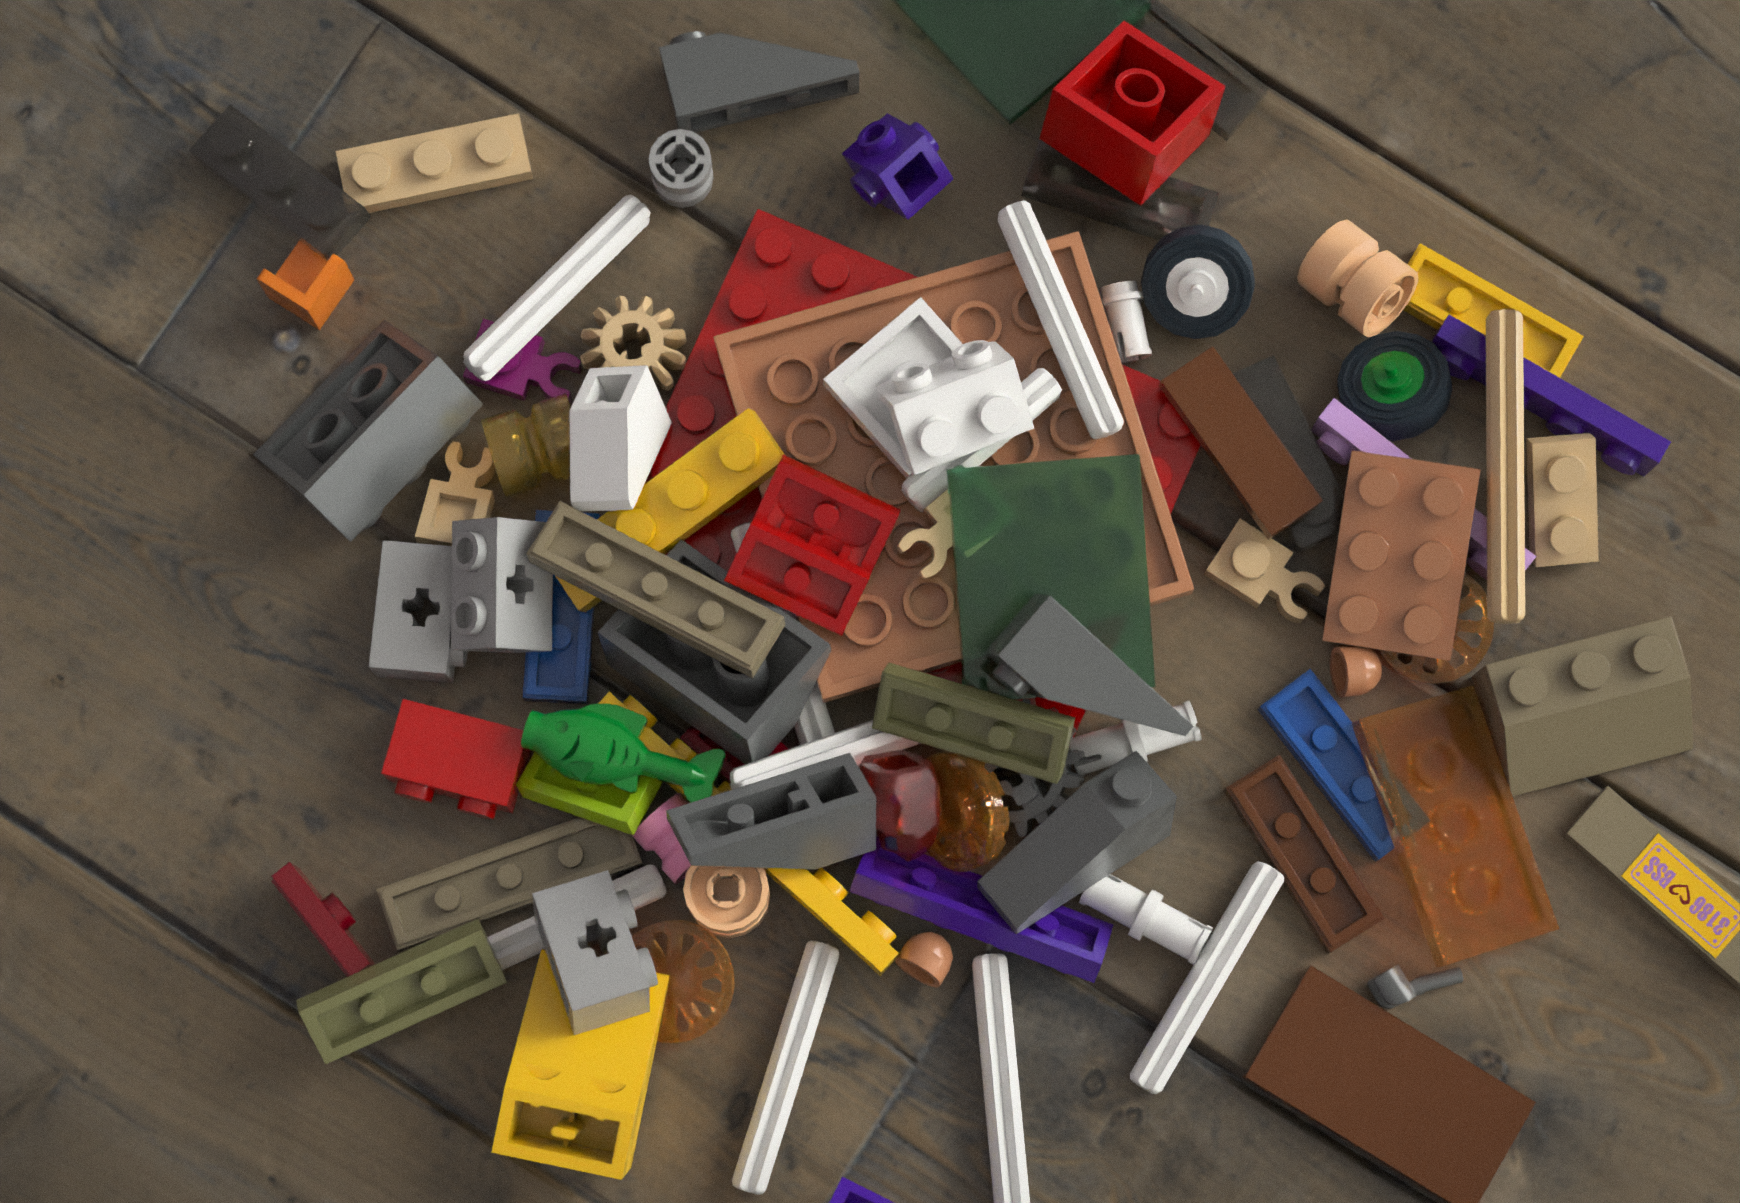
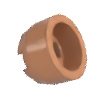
(1354, 670)
(926, 958)

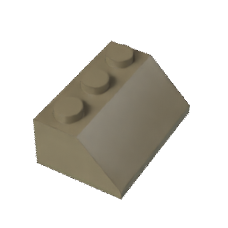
(1588, 706)

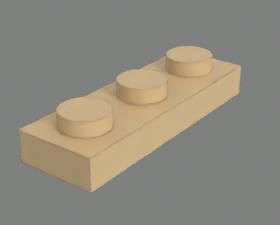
(436, 164)

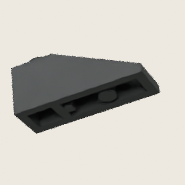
(739, 79)
(1065, 663)
(783, 821)
(1081, 842)

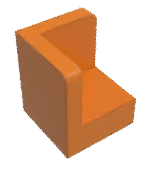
(308, 284)

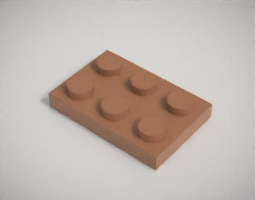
(1401, 554)

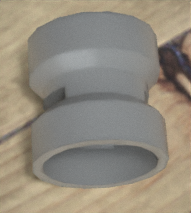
(681, 182)

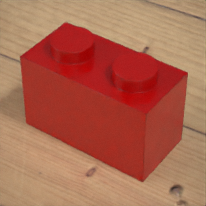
(455, 758)

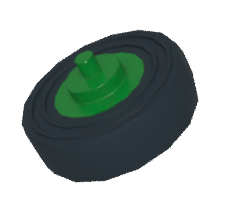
(1396, 384)

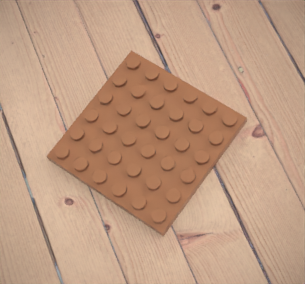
(780, 376)

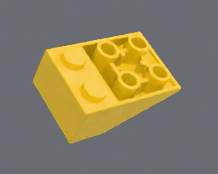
(581, 1094)

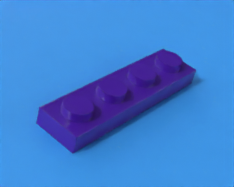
(1566, 408)
(952, 901)

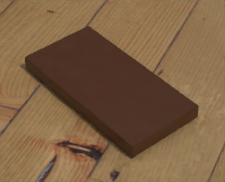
(1389, 1089)

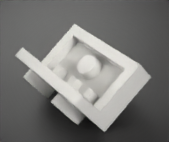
(956, 405)

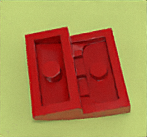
(812, 545)

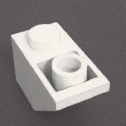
(614, 437)

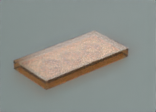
(1455, 826)

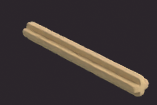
(1505, 467)

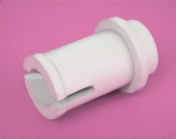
(1126, 319)

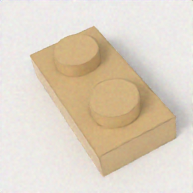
(1562, 499)

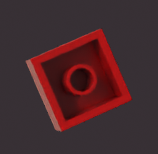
(1131, 112)

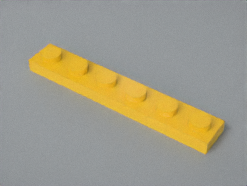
(816, 893)

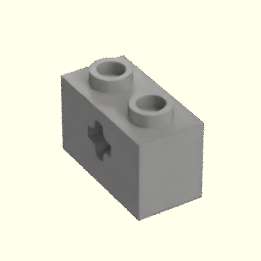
(496, 593)
(398, 642)
(593, 987)

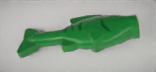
(604, 747)

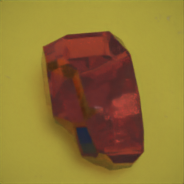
(905, 801)

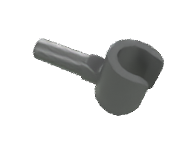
(1393, 987)

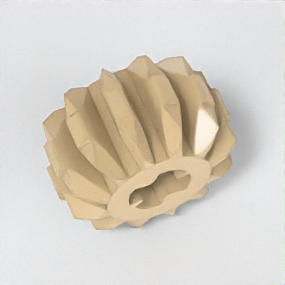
(610, 347)

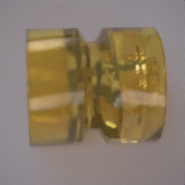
(530, 445)

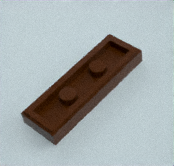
(1240, 442)
(1304, 853)

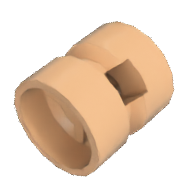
(1351, 272)
(727, 898)

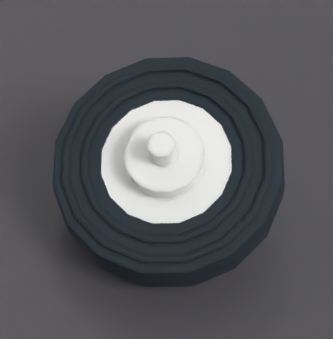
(1198, 281)

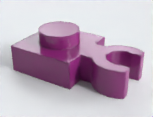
(527, 369)

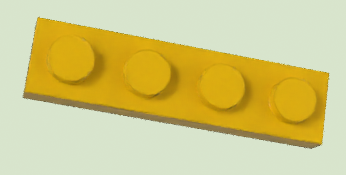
(694, 490)

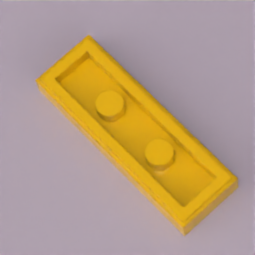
(1454, 291)

